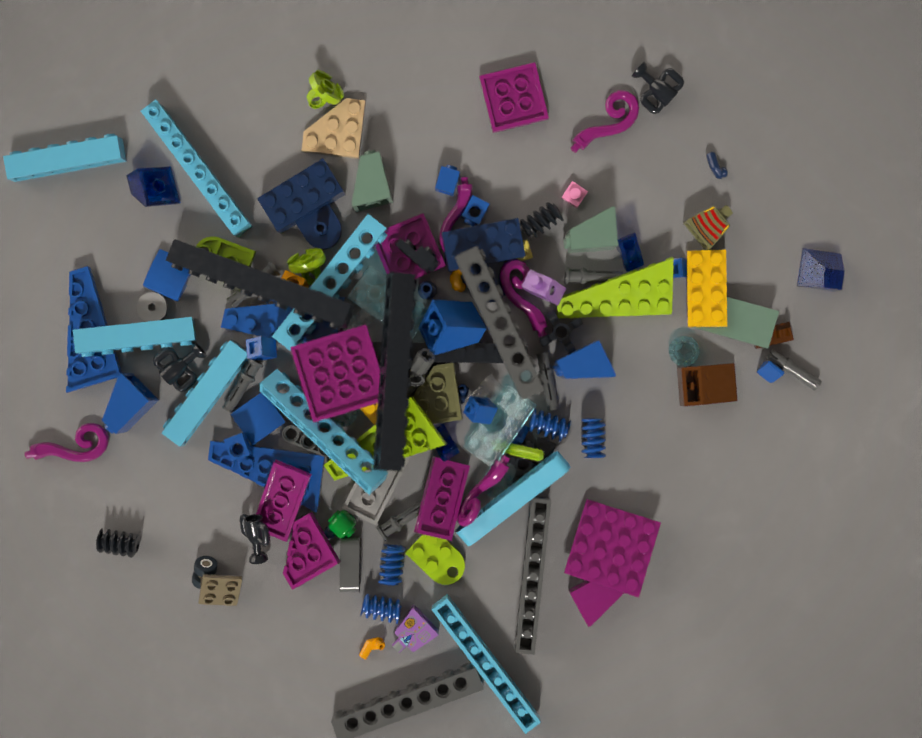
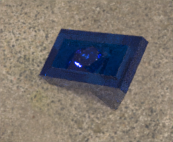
(630, 252)
(450, 449)

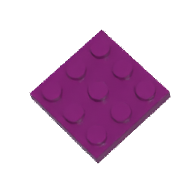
(514, 97)
(417, 232)

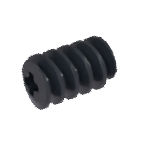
(541, 220)
(117, 544)

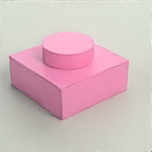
(574, 194)

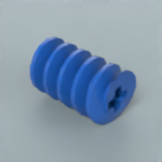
(549, 425)
(593, 438)
(392, 564)
(381, 608)

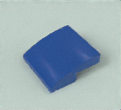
(165, 279)
(257, 418)

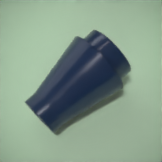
(427, 295)

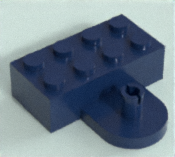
(306, 203)
(498, 240)

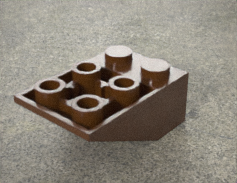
(707, 384)

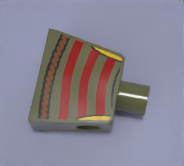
(709, 225)

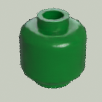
(342, 524)

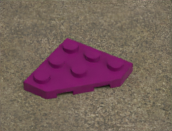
(308, 552)

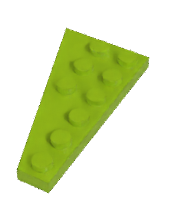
(630, 294)
(419, 434)

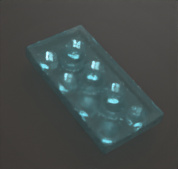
(370, 296)
(492, 440)

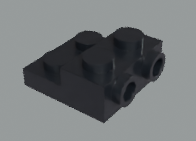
(422, 257)

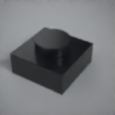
(546, 446)

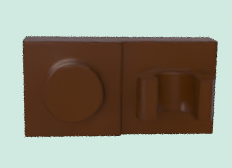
(781, 334)

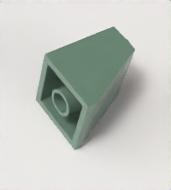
(371, 183)
(594, 234)

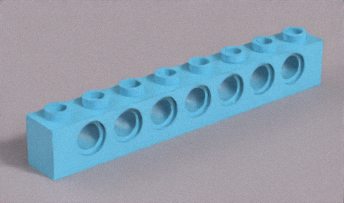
(196, 168)
(367, 226)
(297, 414)
(486, 663)

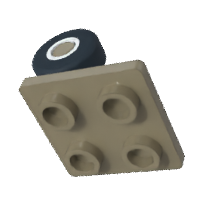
(215, 588)

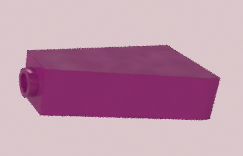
(593, 600)

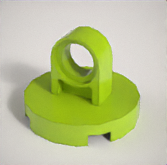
(323, 88)
(307, 263)

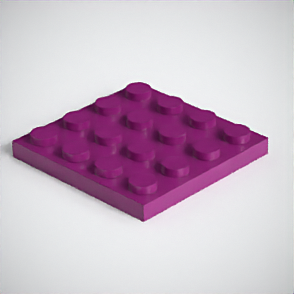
(338, 372)
(612, 548)

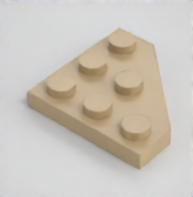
(337, 131)

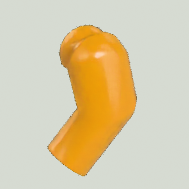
(456, 281)
(371, 644)

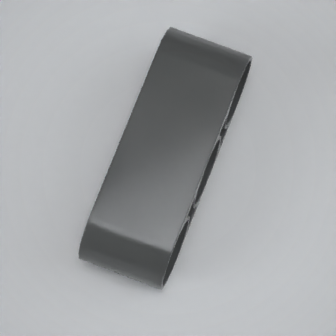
(300, 440)
(350, 564)

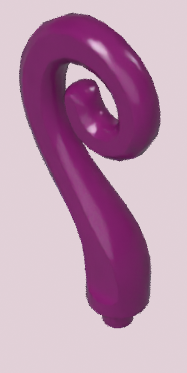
(586, 136)
(464, 194)
(533, 313)
(46, 449)
(471, 502)

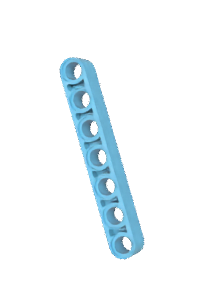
(514, 497)

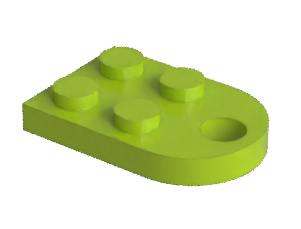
(228, 250)
(435, 557)

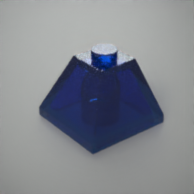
(153, 186)
(821, 270)

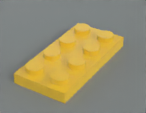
(707, 288)

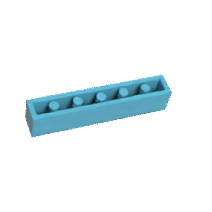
(64, 158)
(134, 335)
(206, 393)

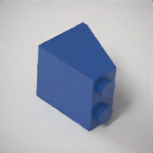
(451, 325)
(585, 363)
(127, 404)

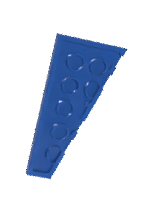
(84, 313)
(266, 319)
(260, 464)

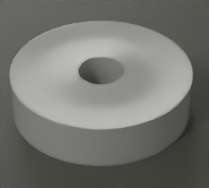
(146, 301)

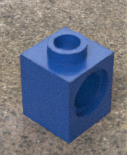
(447, 180)
(478, 203)
(261, 348)
(480, 410)
(231, 443)

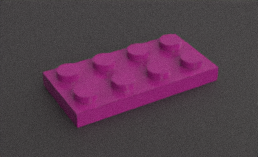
(283, 498)
(442, 498)

